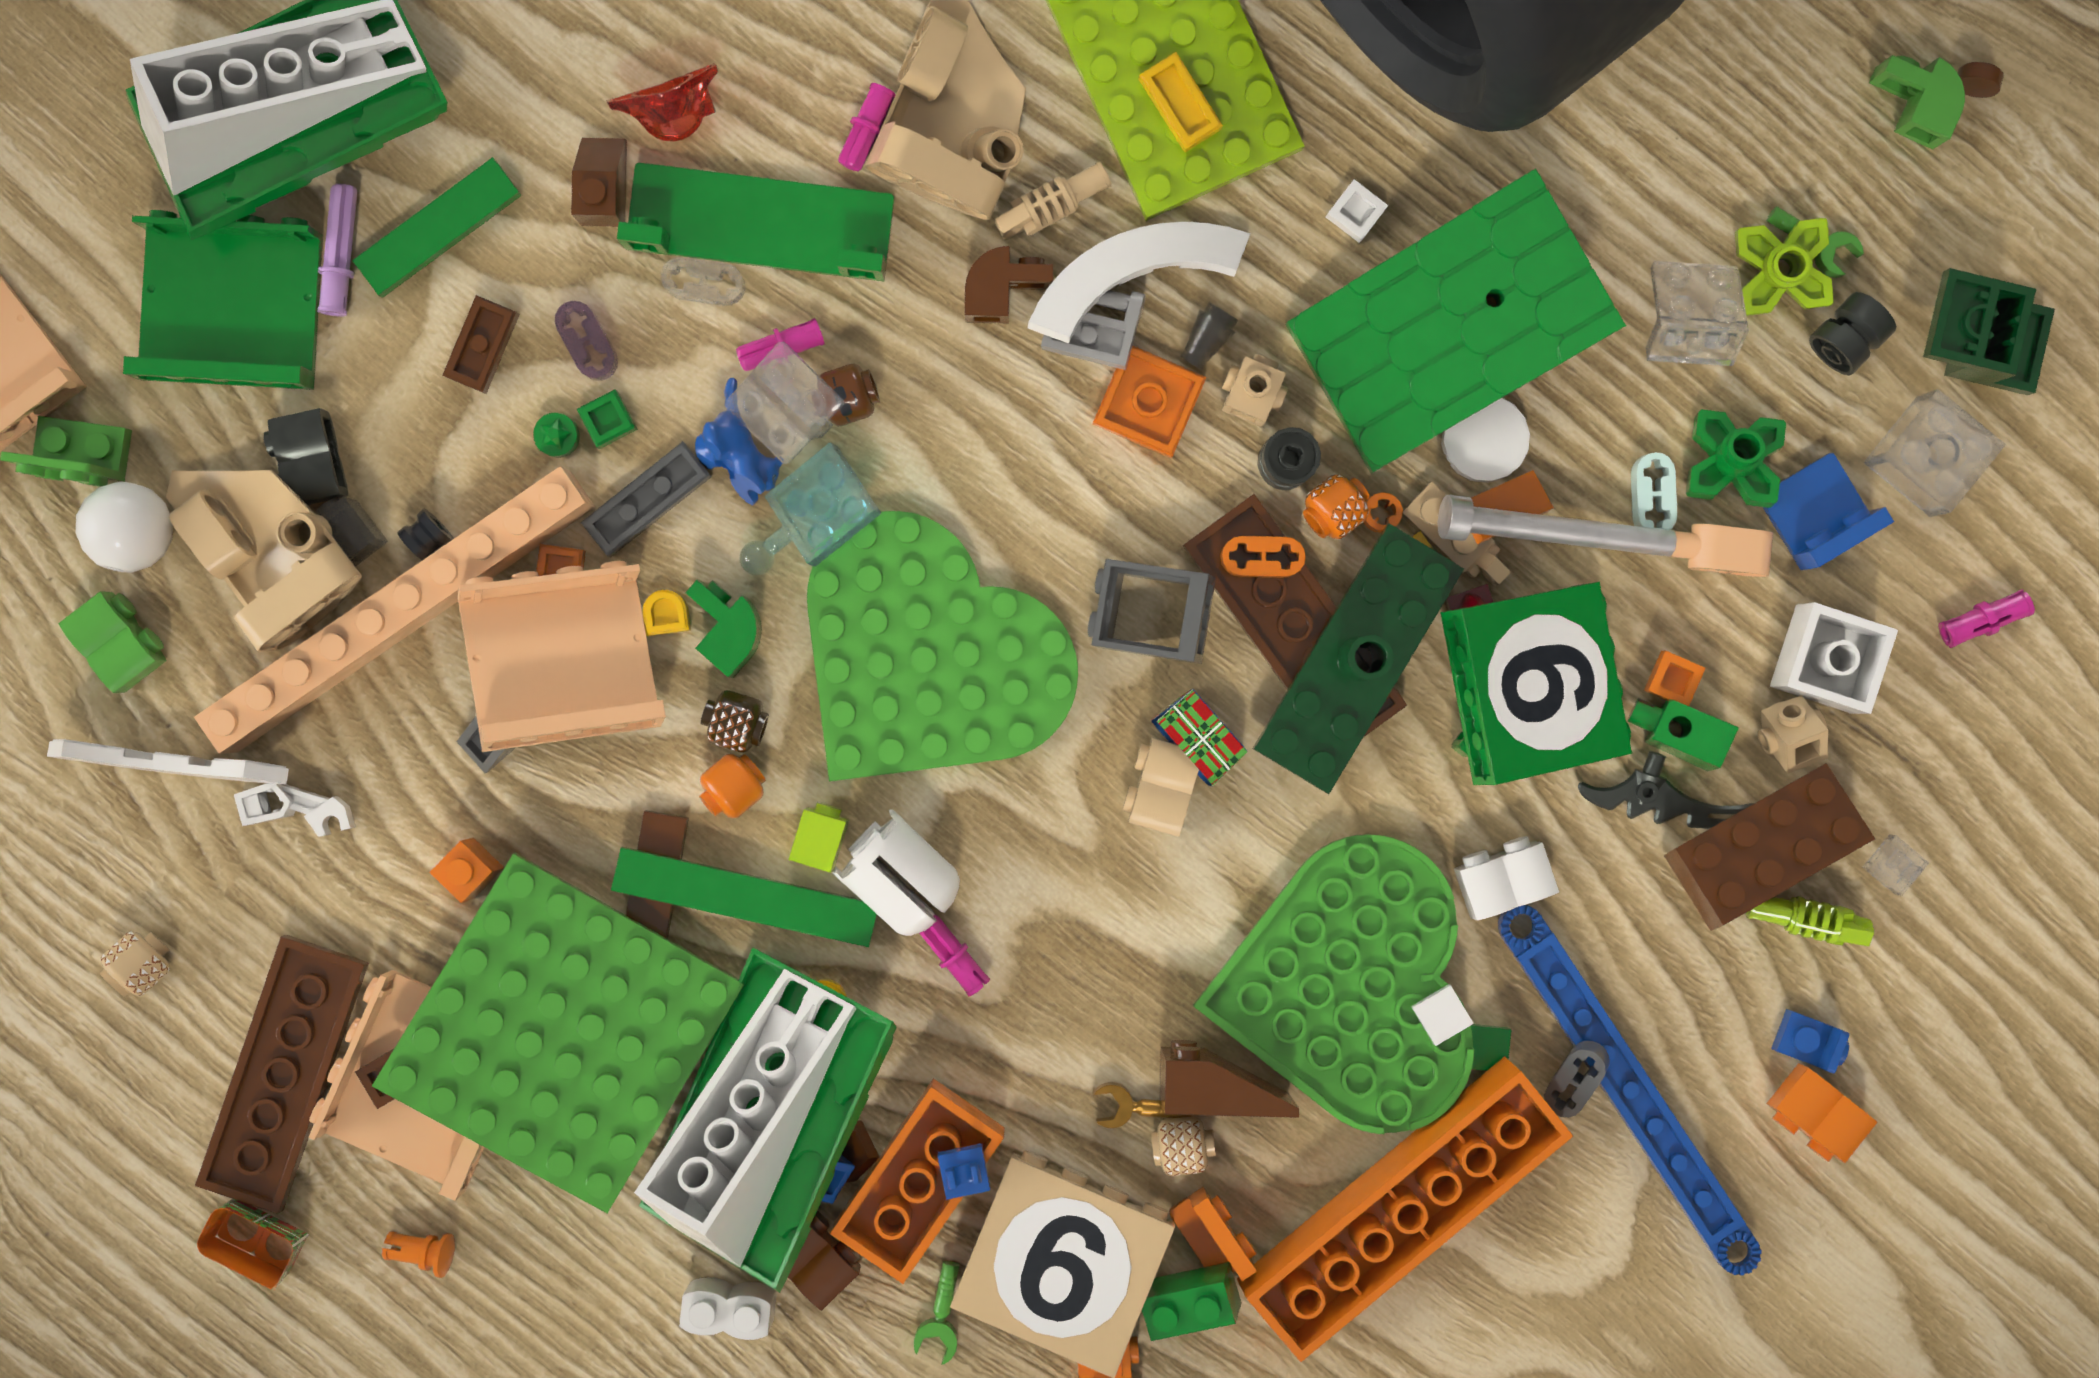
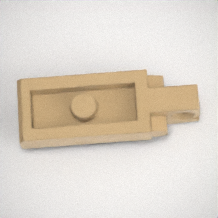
(1474, 558)

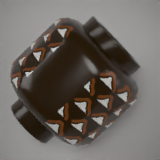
(735, 721)

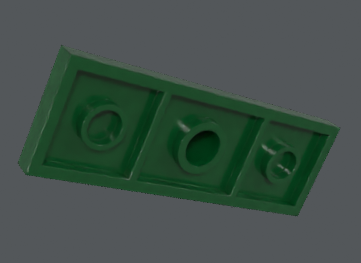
(1330, 696)

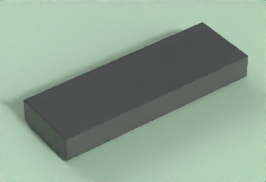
(646, 499)

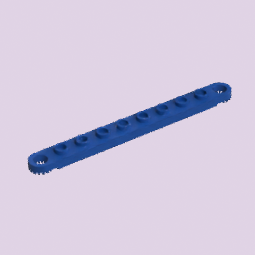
(1631, 1091)

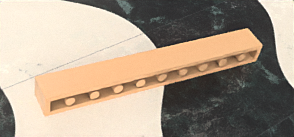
(393, 612)

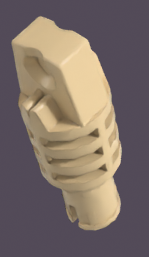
(1051, 202)

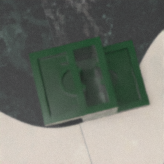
(1989, 331)

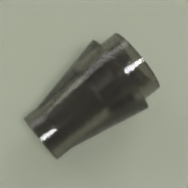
(1209, 333)

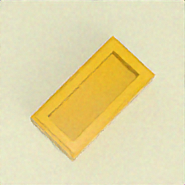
(1180, 102)

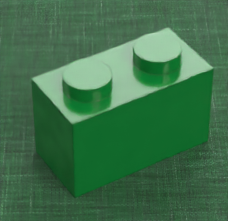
(1192, 1302)

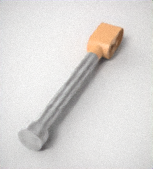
(1706, 547)

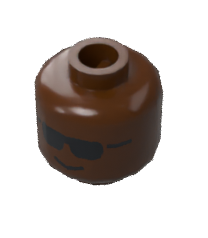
(857, 391)

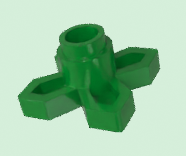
(1736, 458)

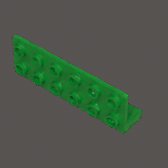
(758, 222)

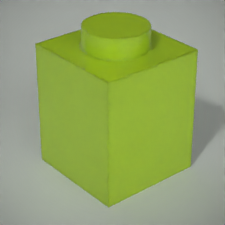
(819, 837)

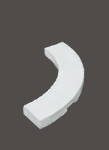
(1130, 256)
(168, 763)

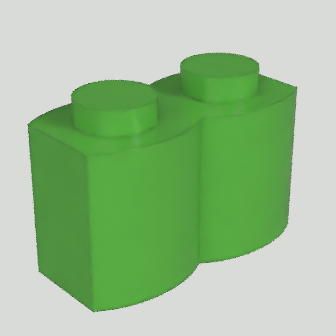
(113, 641)

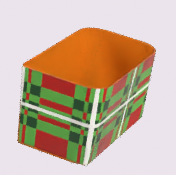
(261, 1266)

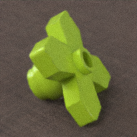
(1803, 282)

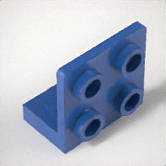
(1822, 513)

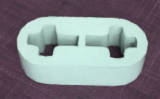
(1664, 493)

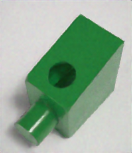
(1703, 737)

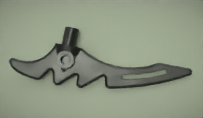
(1650, 791)

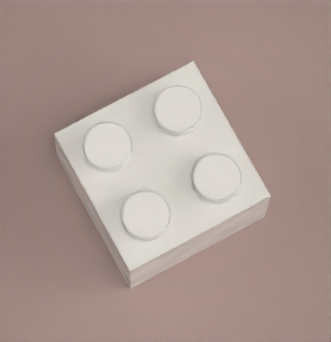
(1833, 658)

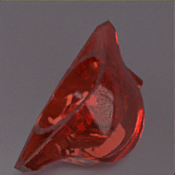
(673, 107)

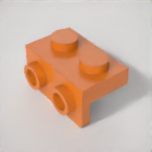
(1210, 1236)

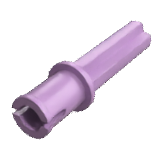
(338, 251)

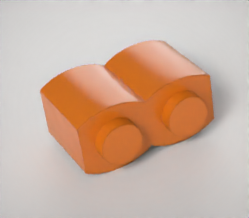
(1821, 1113)

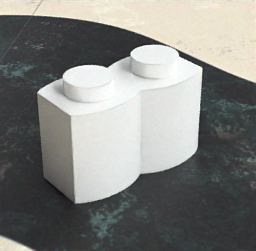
(1505, 879)
(718, 1306)

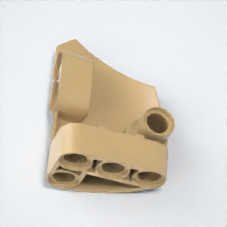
(949, 112)
(248, 534)

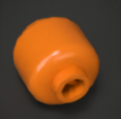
(731, 786)

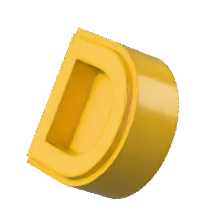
(665, 613)

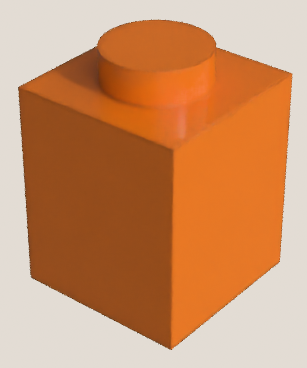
(466, 870)

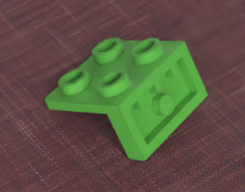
(75, 452)

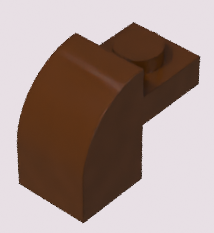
(991, 279)

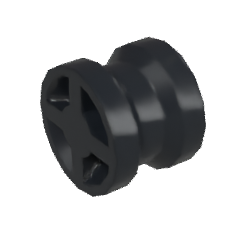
(425, 535)

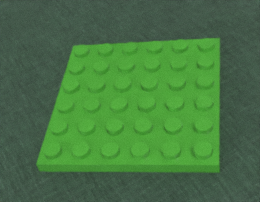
(558, 1033)

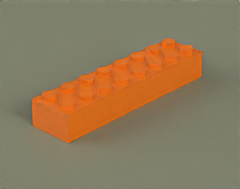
(1403, 1209)

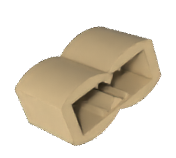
(1163, 787)

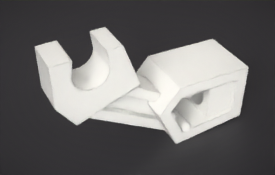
(255, 808)

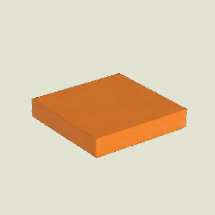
(1150, 402)

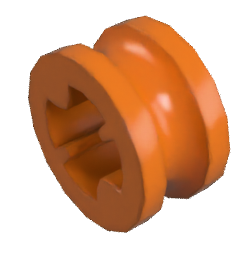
(1391, 501)

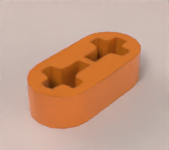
(1261, 567)

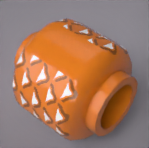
(1336, 506)

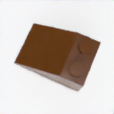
(1206, 1084)

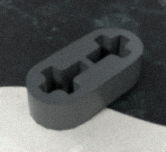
(1584, 1084)

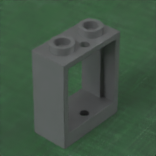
(1195, 620)

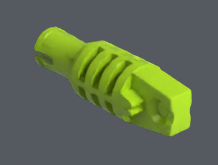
(1815, 920)

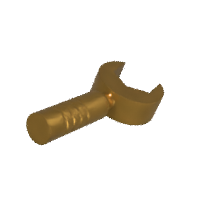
(1126, 1106)

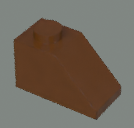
(599, 182)

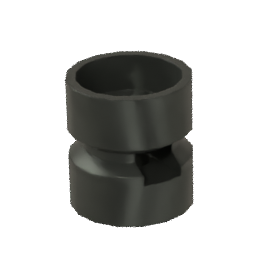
(1858, 327)
(1289, 458)

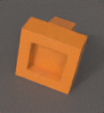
(1674, 678)

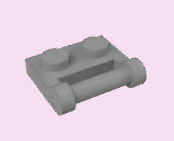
(1103, 338)

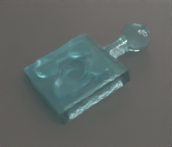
(818, 509)

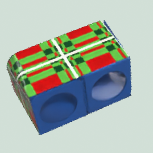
(1200, 736)

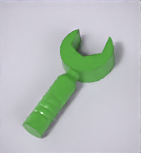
(1824, 259)
(939, 1325)

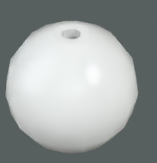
(124, 527)

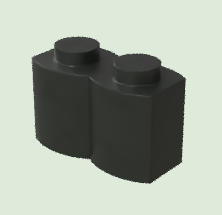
(307, 455)

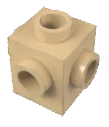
(1252, 405)
(1794, 734)

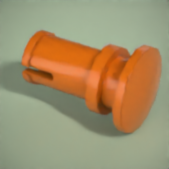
(424, 1252)

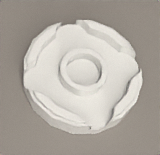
(1488, 443)

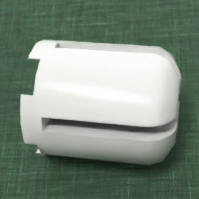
(913, 861)

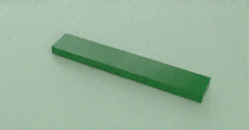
(743, 896)

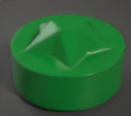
(556, 435)

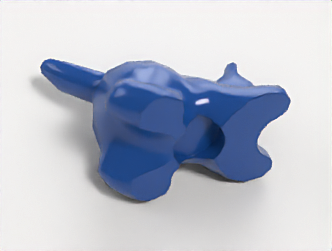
(731, 446)

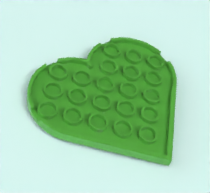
(926, 661)
(1332, 984)

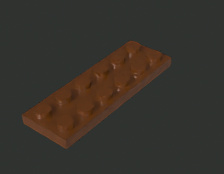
(1276, 613)
(281, 1074)

